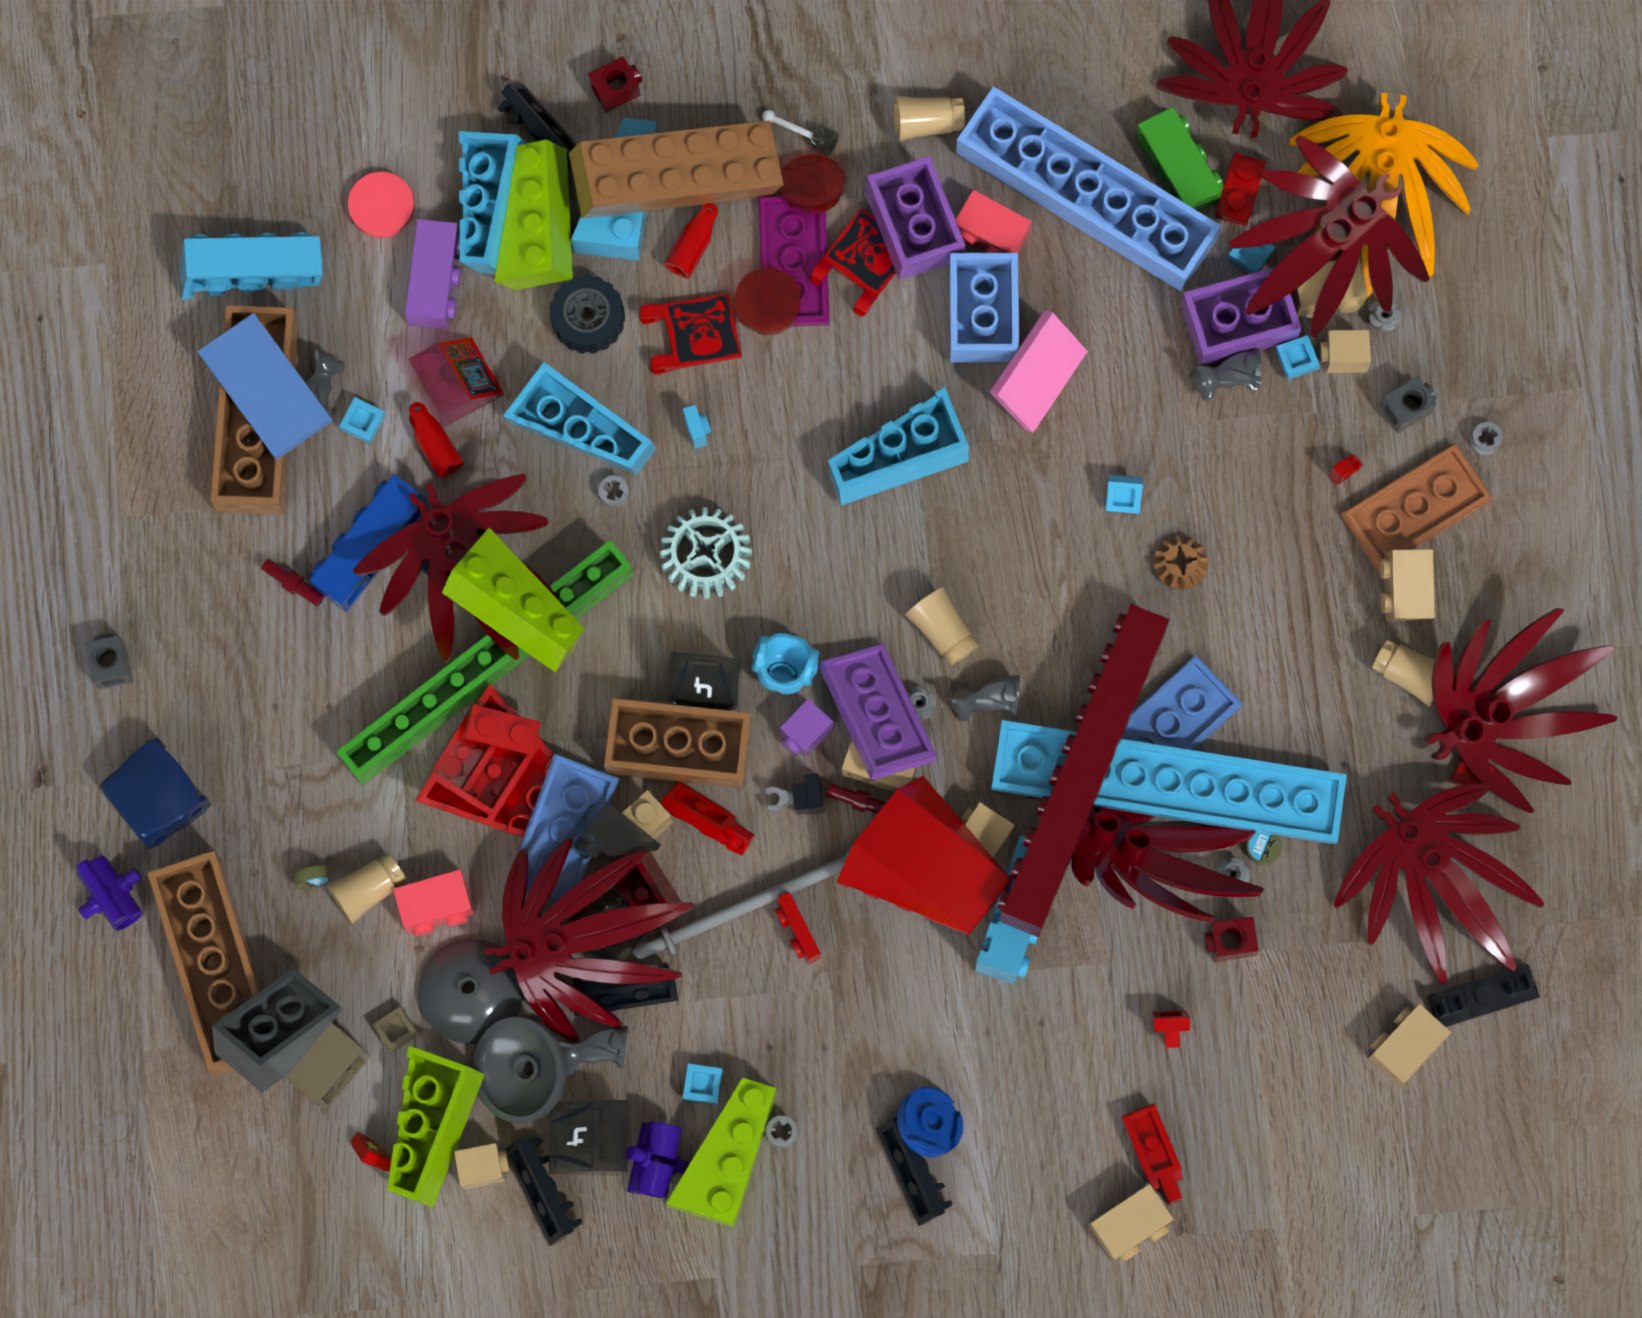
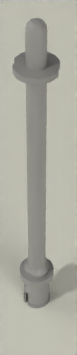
(669, 939)

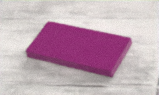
(795, 245)

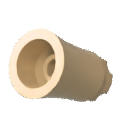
(927, 116)
(943, 626)
(1406, 669)
(366, 887)

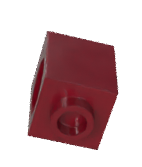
(614, 97)
(1243, 928)

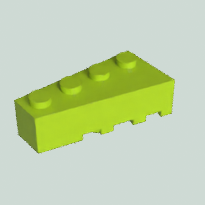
(537, 219)
(513, 601)
(430, 1123)
(724, 1164)

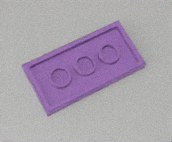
(877, 711)

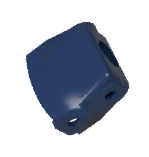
(154, 794)

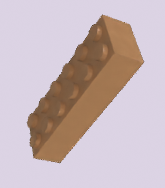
(675, 169)
(244, 470)
(205, 944)

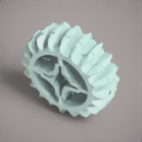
(695, 562)

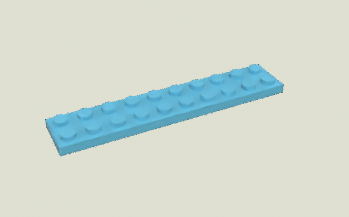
(1183, 784)

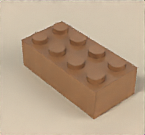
(678, 743)

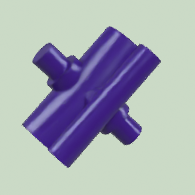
(109, 892)
(655, 1159)

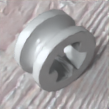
(1483, 449)
(623, 488)
(779, 1142)

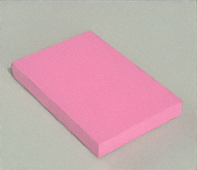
(1038, 371)

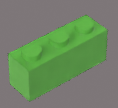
(1179, 160)

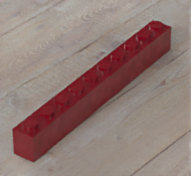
(1083, 771)

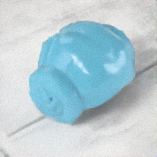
(784, 663)

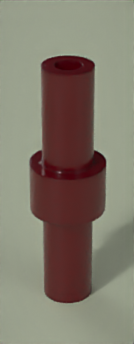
(292, 582)
(859, 800)

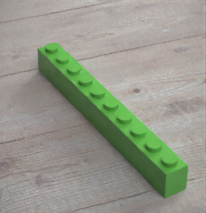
(472, 672)

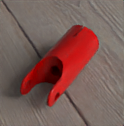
(692, 243)
(434, 442)

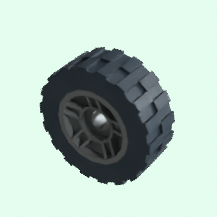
(602, 302)

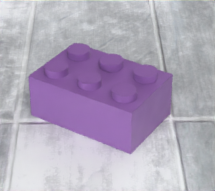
(914, 217)
(1221, 326)

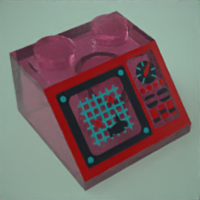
(455, 378)

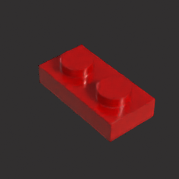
(1240, 189)
(501, 730)
(789, 915)

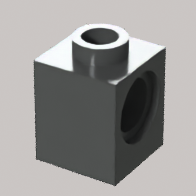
(1398, 413)
(114, 674)

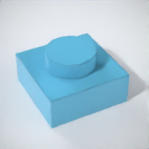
(1252, 258)
(1297, 357)
(362, 420)
(697, 426)
(1124, 494)
(702, 1084)

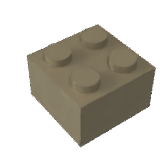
(328, 1067)

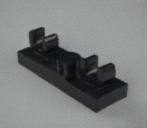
(532, 112)
(626, 996)
(1484, 996)
(912, 1175)
(540, 1190)

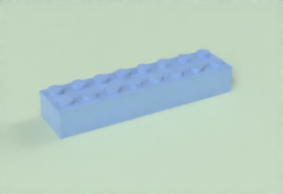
(1087, 189)

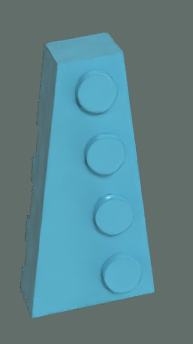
(486, 185)
(618, 234)
(249, 263)
(572, 418)
(902, 451)
(1004, 945)

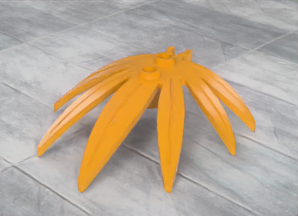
(1390, 148)

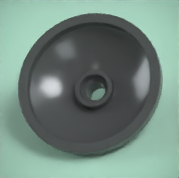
(462, 1015)
(509, 1084)

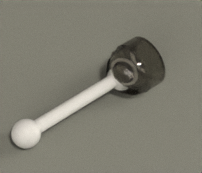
(822, 140)

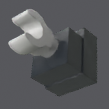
(805, 796)

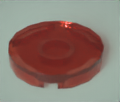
(812, 183)
(767, 301)

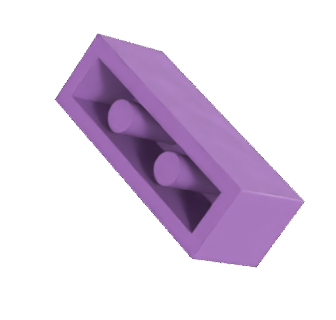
(433, 275)

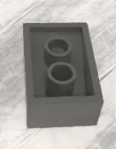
(274, 1029)

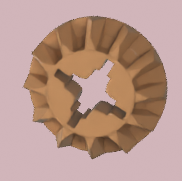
(1171, 574)

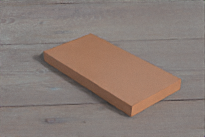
(1417, 505)

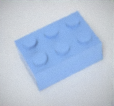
(983, 307)

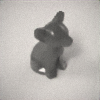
(323, 367)
(1236, 370)
(993, 695)
(601, 1046)

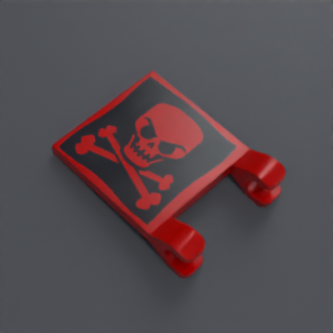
(861, 258)
(698, 332)

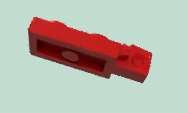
(707, 818)
(1154, 1151)

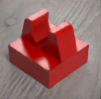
(1171, 1024)

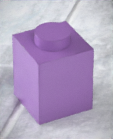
(805, 729)

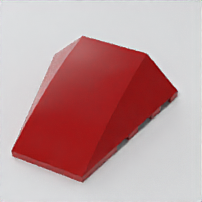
(484, 780)
(925, 860)

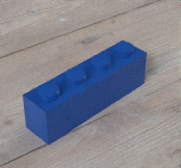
(372, 525)

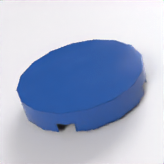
(929, 1122)

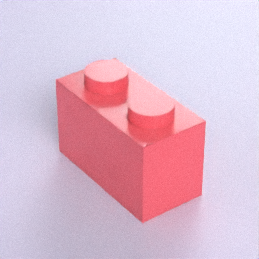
(992, 225)
(434, 903)

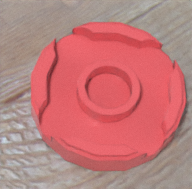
(381, 204)

